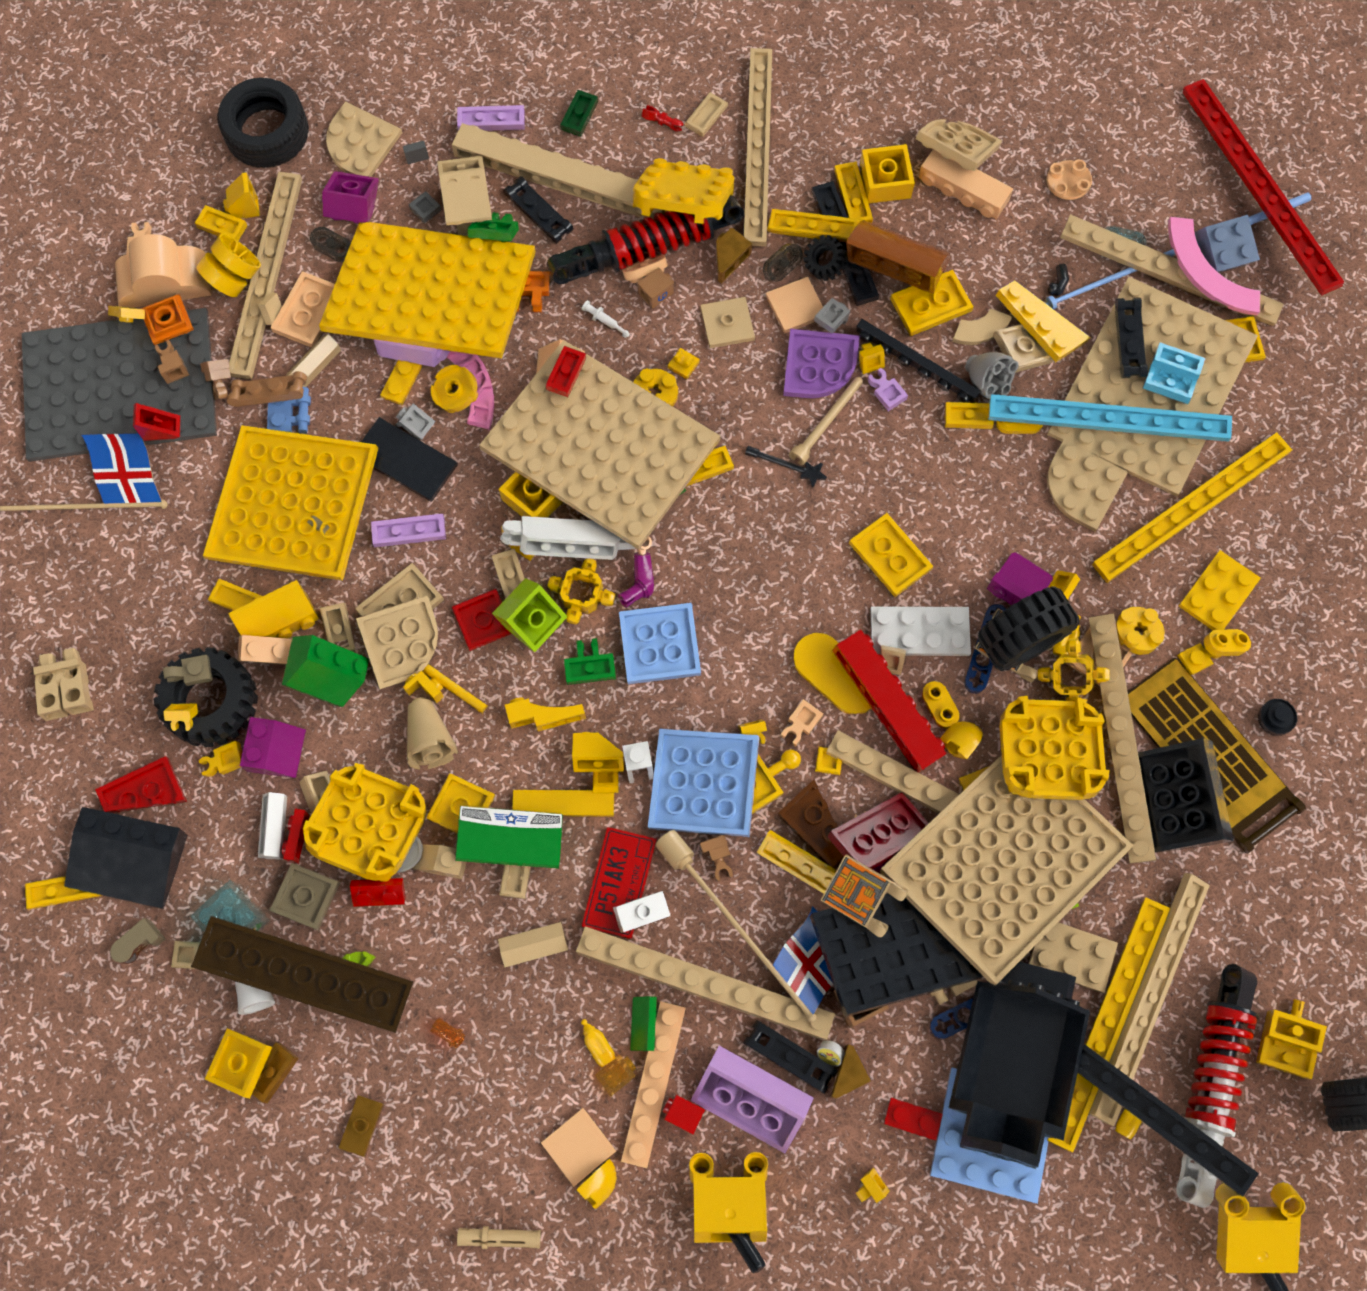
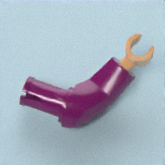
(643, 577)

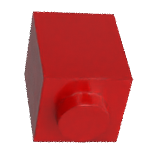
(683, 1113)

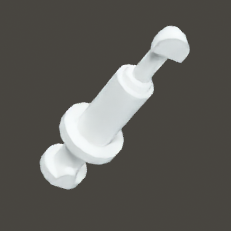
(604, 318)

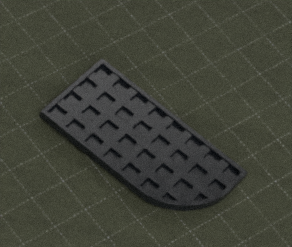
(890, 968)

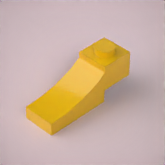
(522, 712)

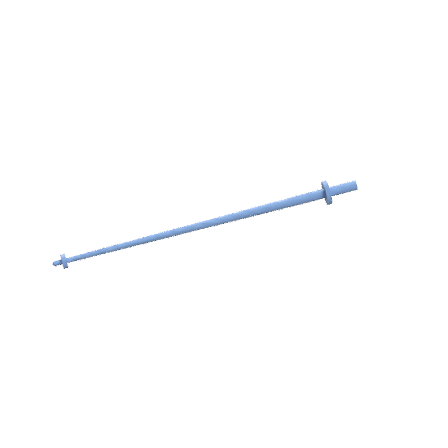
(1052, 302)

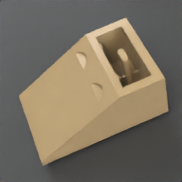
(464, 190)

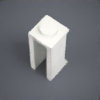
(637, 757)

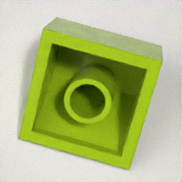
(530, 614)

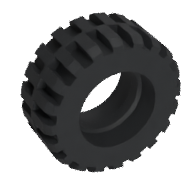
(1028, 628)
(228, 717)

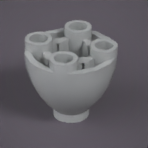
(991, 373)

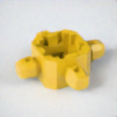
(586, 574)
(1073, 647)

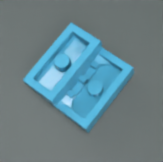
(1174, 373)

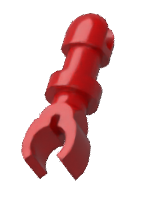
(652, 114)

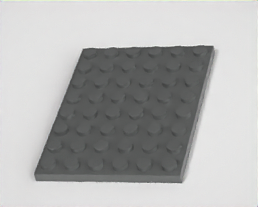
(94, 373)

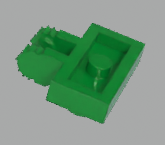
(494, 229)
(589, 668)

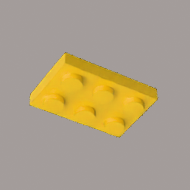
(926, 310)
(891, 555)
(1219, 591)

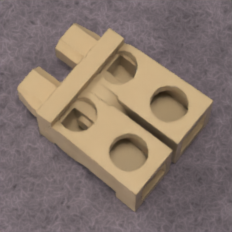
(61, 686)

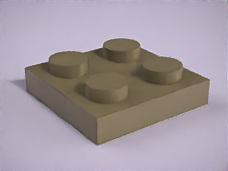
(304, 896)

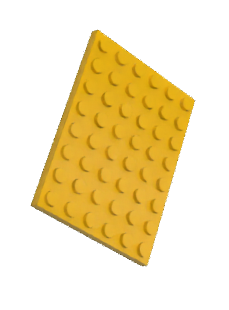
(429, 289)

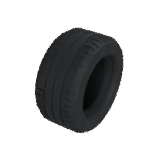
(255, 96)
(1346, 1104)

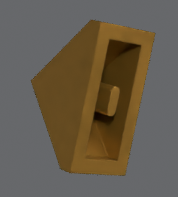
(850, 1074)

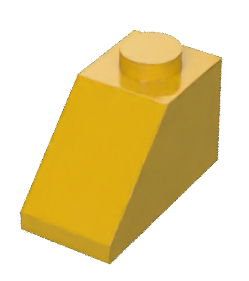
(242, 198)
(595, 754)

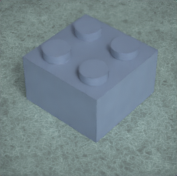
(1228, 244)

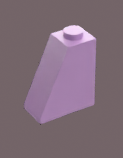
(410, 353)

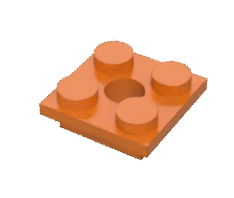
(176, 325)

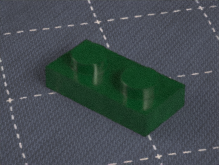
(579, 113)

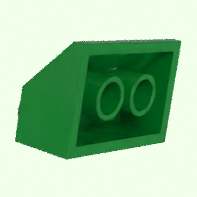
(324, 670)

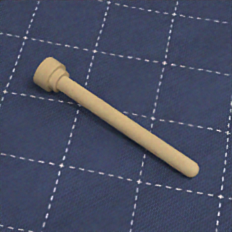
(803, 450)

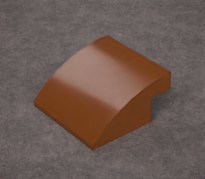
(897, 256)

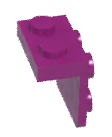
(1018, 579)

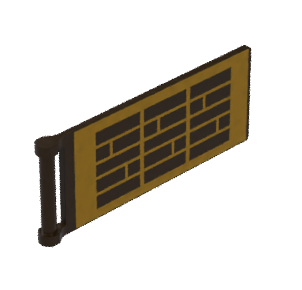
(1178, 710)

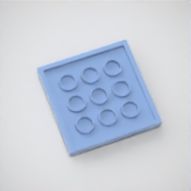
(704, 782)
(976, 1168)

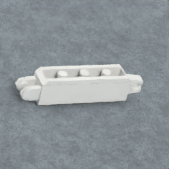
(562, 538)

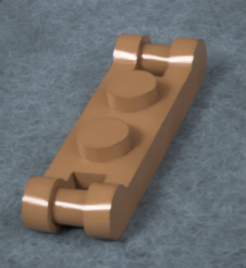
(267, 390)

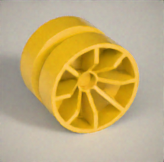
(228, 265)

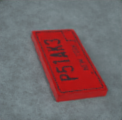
(618, 879)

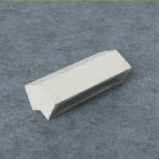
(272, 825)

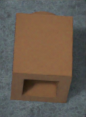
(656, 287)

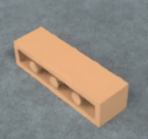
(968, 186)

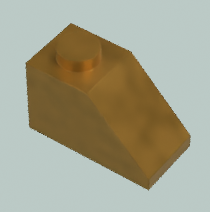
(731, 252)

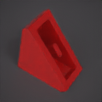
(155, 423)

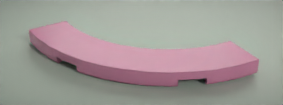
(1203, 275)
(482, 409)

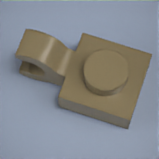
(193, 671)

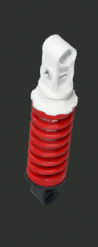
(1218, 1075)

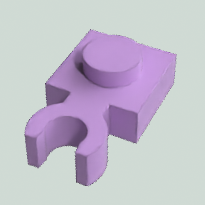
(887, 392)

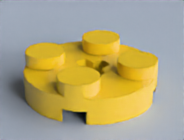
(663, 380)
(465, 393)
(1145, 619)

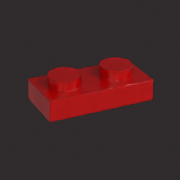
(566, 371)
(293, 846)
(377, 892)
(913, 1119)

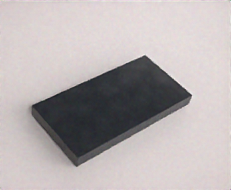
(409, 460)

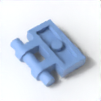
(281, 416)

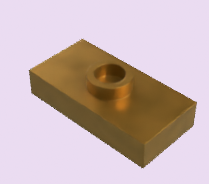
(274, 1072)
(361, 1126)

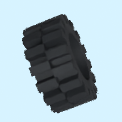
(815, 251)

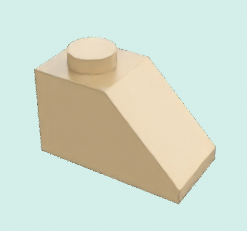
(440, 861)

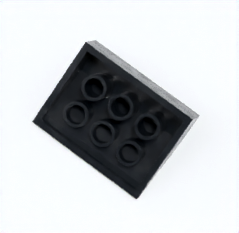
(1184, 796)
(124, 857)

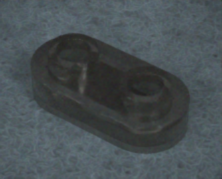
(332, 245)
(781, 263)

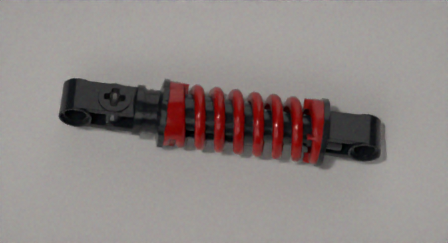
(638, 240)

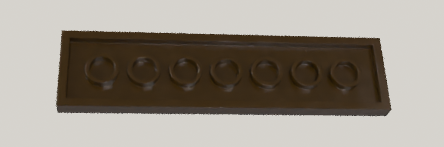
(302, 974)

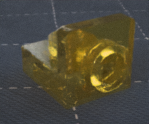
(616, 1074)

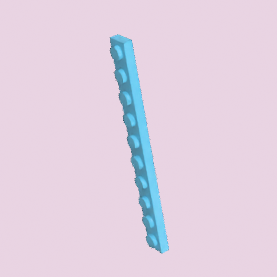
(1110, 417)

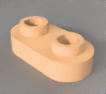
(639, 270)

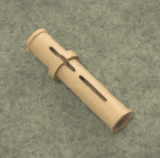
(498, 1238)

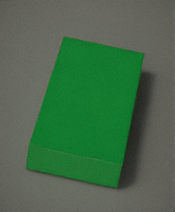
(643, 1023)

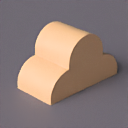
(158, 271)

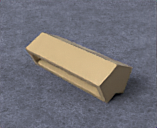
(317, 358)
(532, 944)

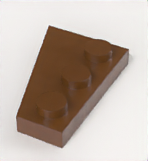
(812, 822)

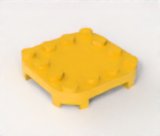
(684, 189)
(1053, 749)
(365, 823)

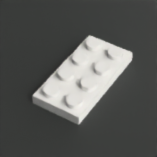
(922, 630)

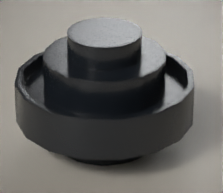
(1277, 717)

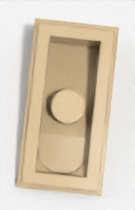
(337, 624)

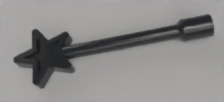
(810, 472)

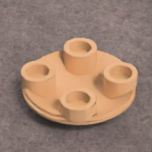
(1069, 179)

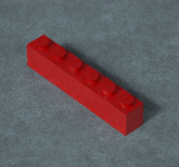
(889, 701)

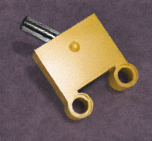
(731, 1207)
(1260, 1237)

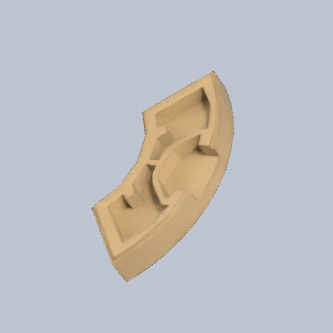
(981, 330)

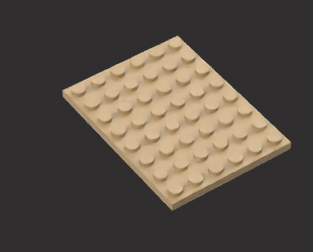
(1165, 319)
(602, 448)
(1004, 869)

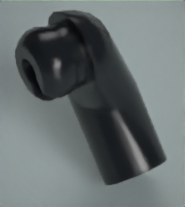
(1062, 280)

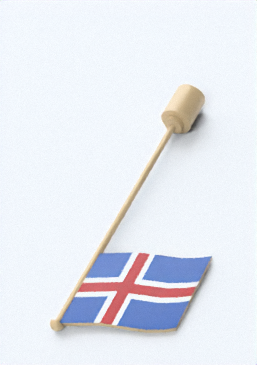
(120, 472)
(800, 962)

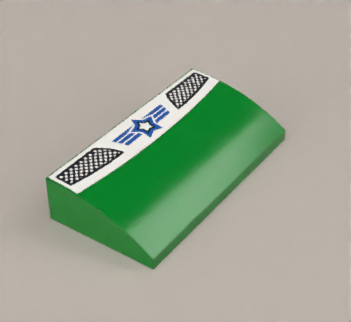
(509, 837)

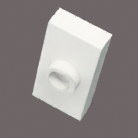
(641, 911)

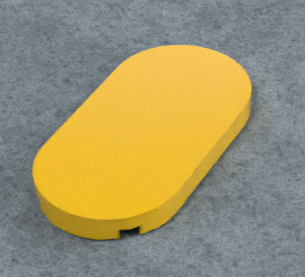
(823, 671)

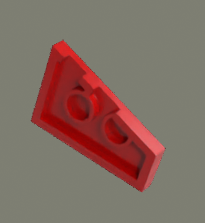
(143, 788)

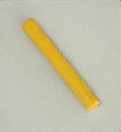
(455, 688)

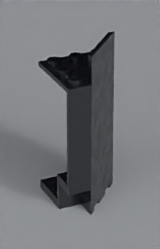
(1019, 1063)

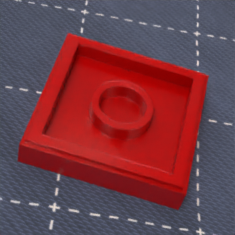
(478, 622)

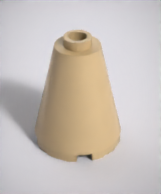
(427, 736)

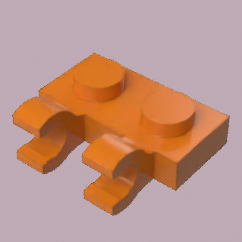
(537, 286)

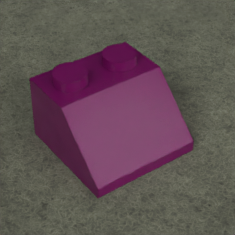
(350, 197)
(272, 748)

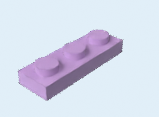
(492, 117)
(408, 530)

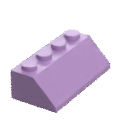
(752, 1099)

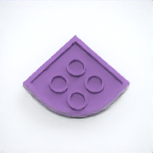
(819, 363)

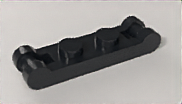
(538, 210)
(1130, 338)
(790, 1056)

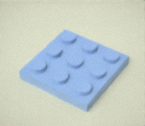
(659, 643)

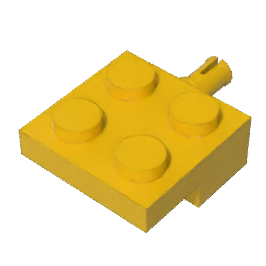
(1291, 1042)

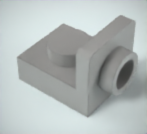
(832, 315)
(414, 421)

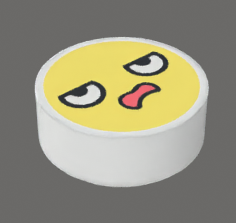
(831, 1053)

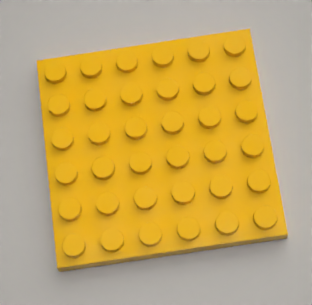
(274, 491)

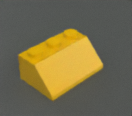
(276, 613)

